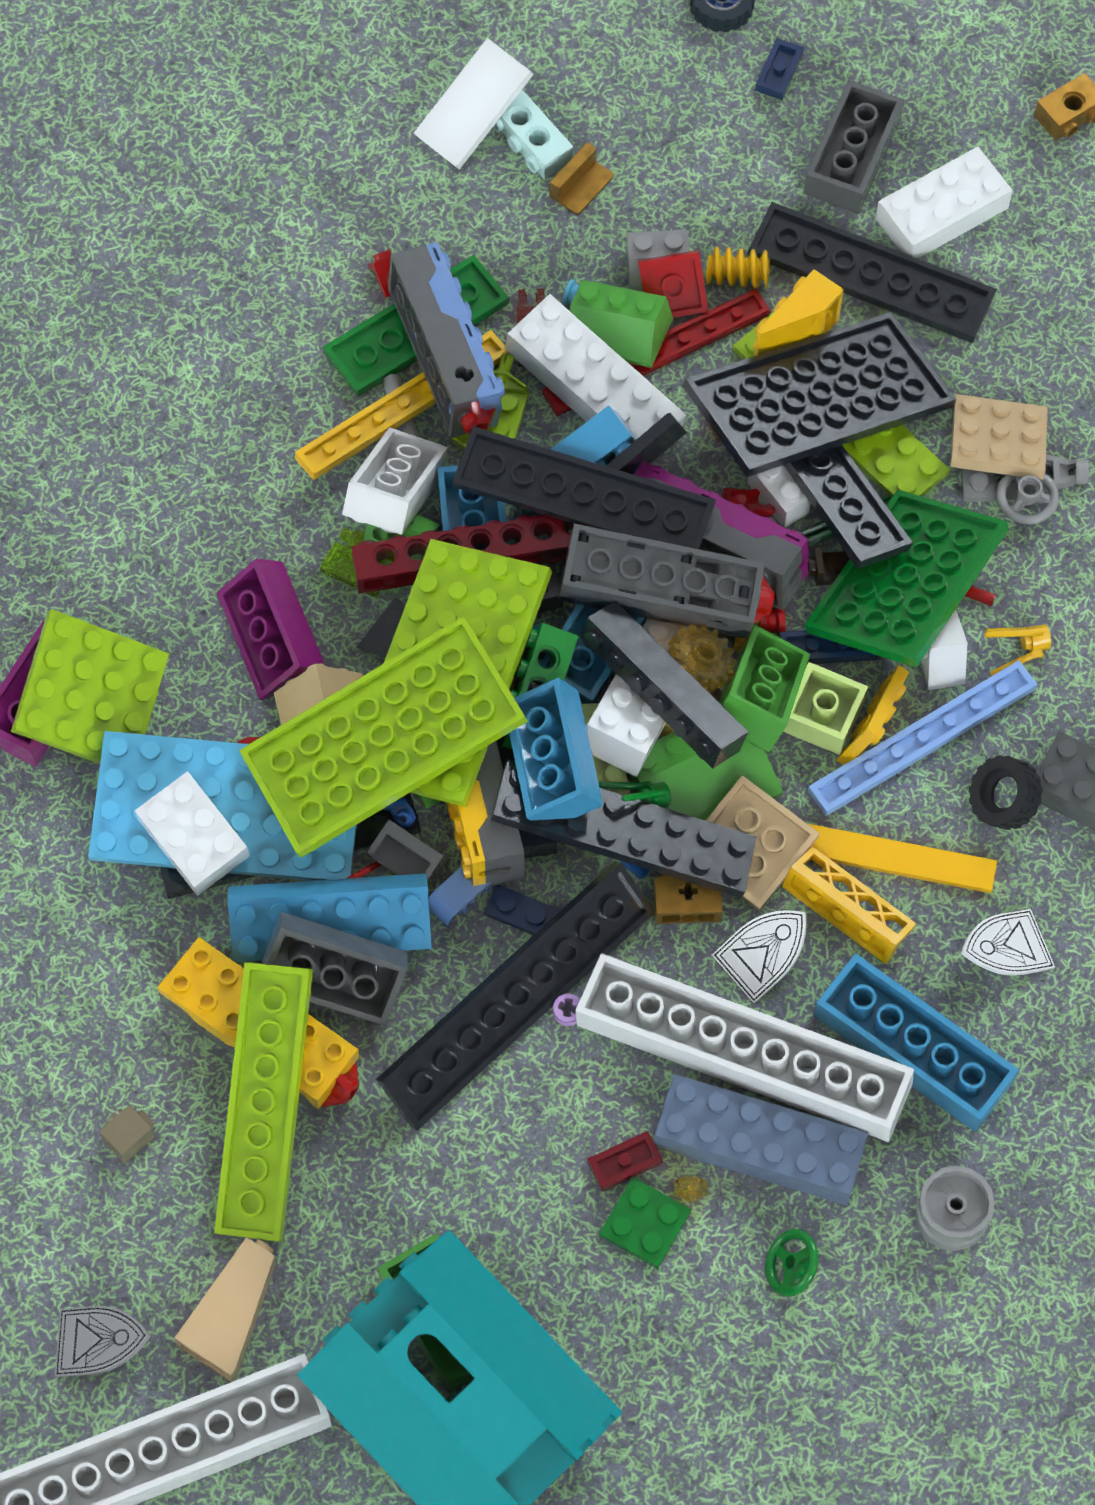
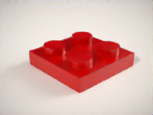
(678, 279)

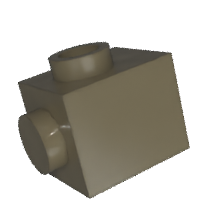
(127, 1132)

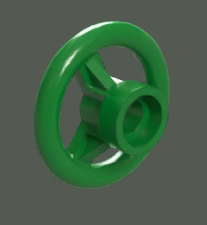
(796, 1265)

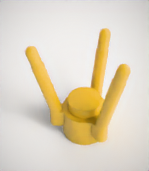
(1031, 638)

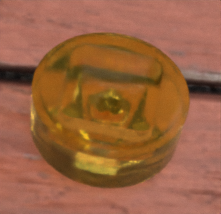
(690, 1188)

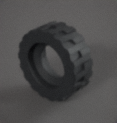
(1026, 800)

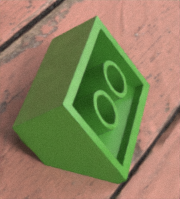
(624, 319)

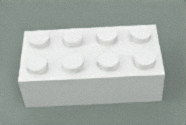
(944, 204)
(394, 481)

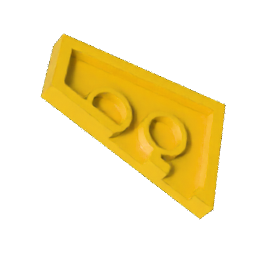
(878, 712)

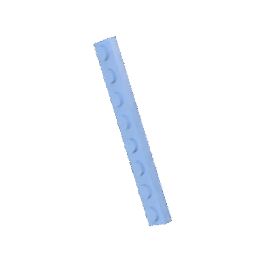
(922, 738)

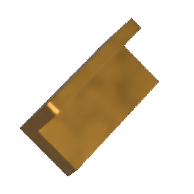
(580, 180)

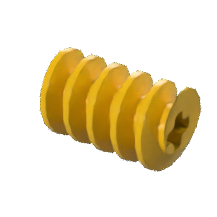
(738, 267)

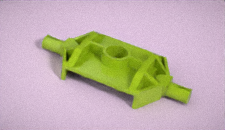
(512, 403)

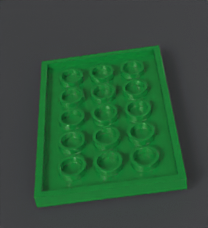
(907, 599)

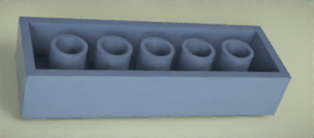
(760, 1139)

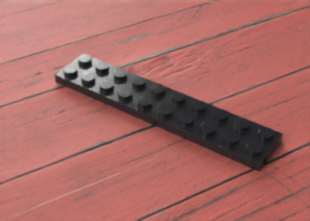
(515, 995)

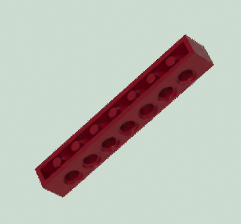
(403, 570)

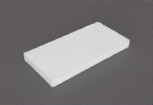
(473, 103)

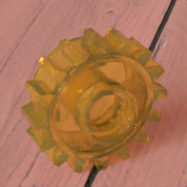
(703, 655)

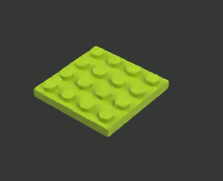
(86, 685)

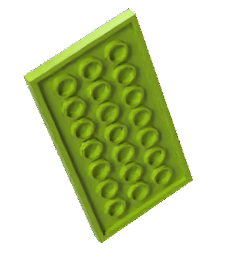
(500, 605)
(382, 736)

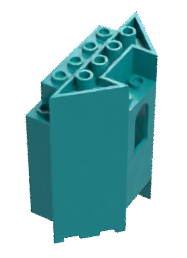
(504, 1432)

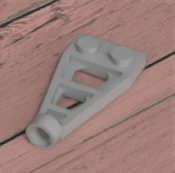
(981, 486)

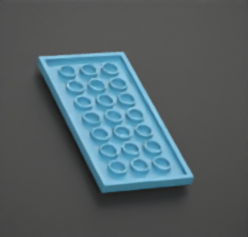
(143, 765)

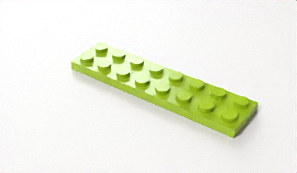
(889, 458)
(263, 1101)

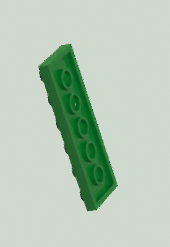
(381, 343)

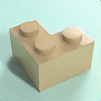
(311, 688)

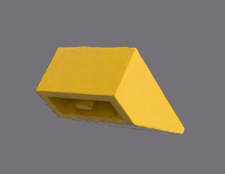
(806, 313)

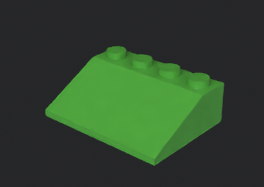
(694, 784)

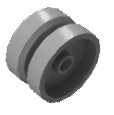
(949, 1227)

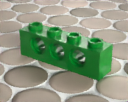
(558, 646)

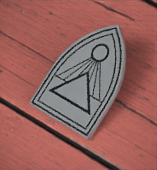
(96, 1340)

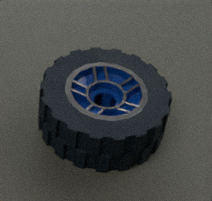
(722, 15)

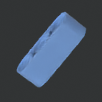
(454, 896)

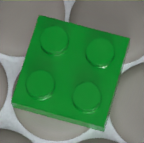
(645, 1222)

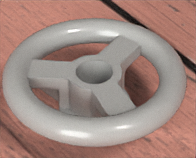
(1033, 485)

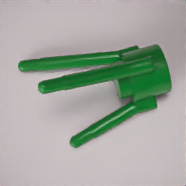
(655, 793)

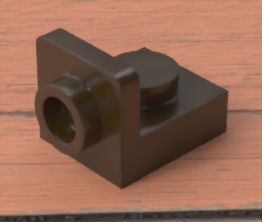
(826, 565)

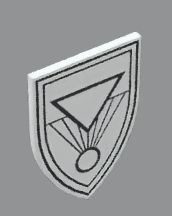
(1008, 945)
(763, 951)

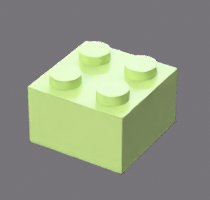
(826, 708)

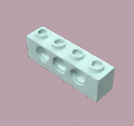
(537, 129)

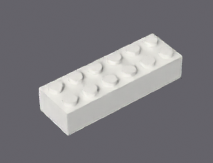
(585, 369)
(623, 723)

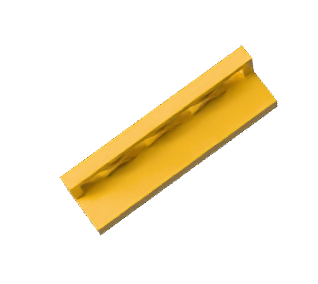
(843, 908)

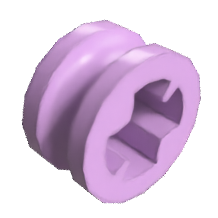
(558, 1013)

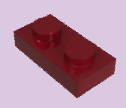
(625, 1161)

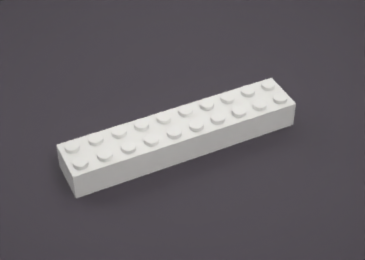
(744, 1047)
(174, 1443)

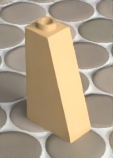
(228, 1312)

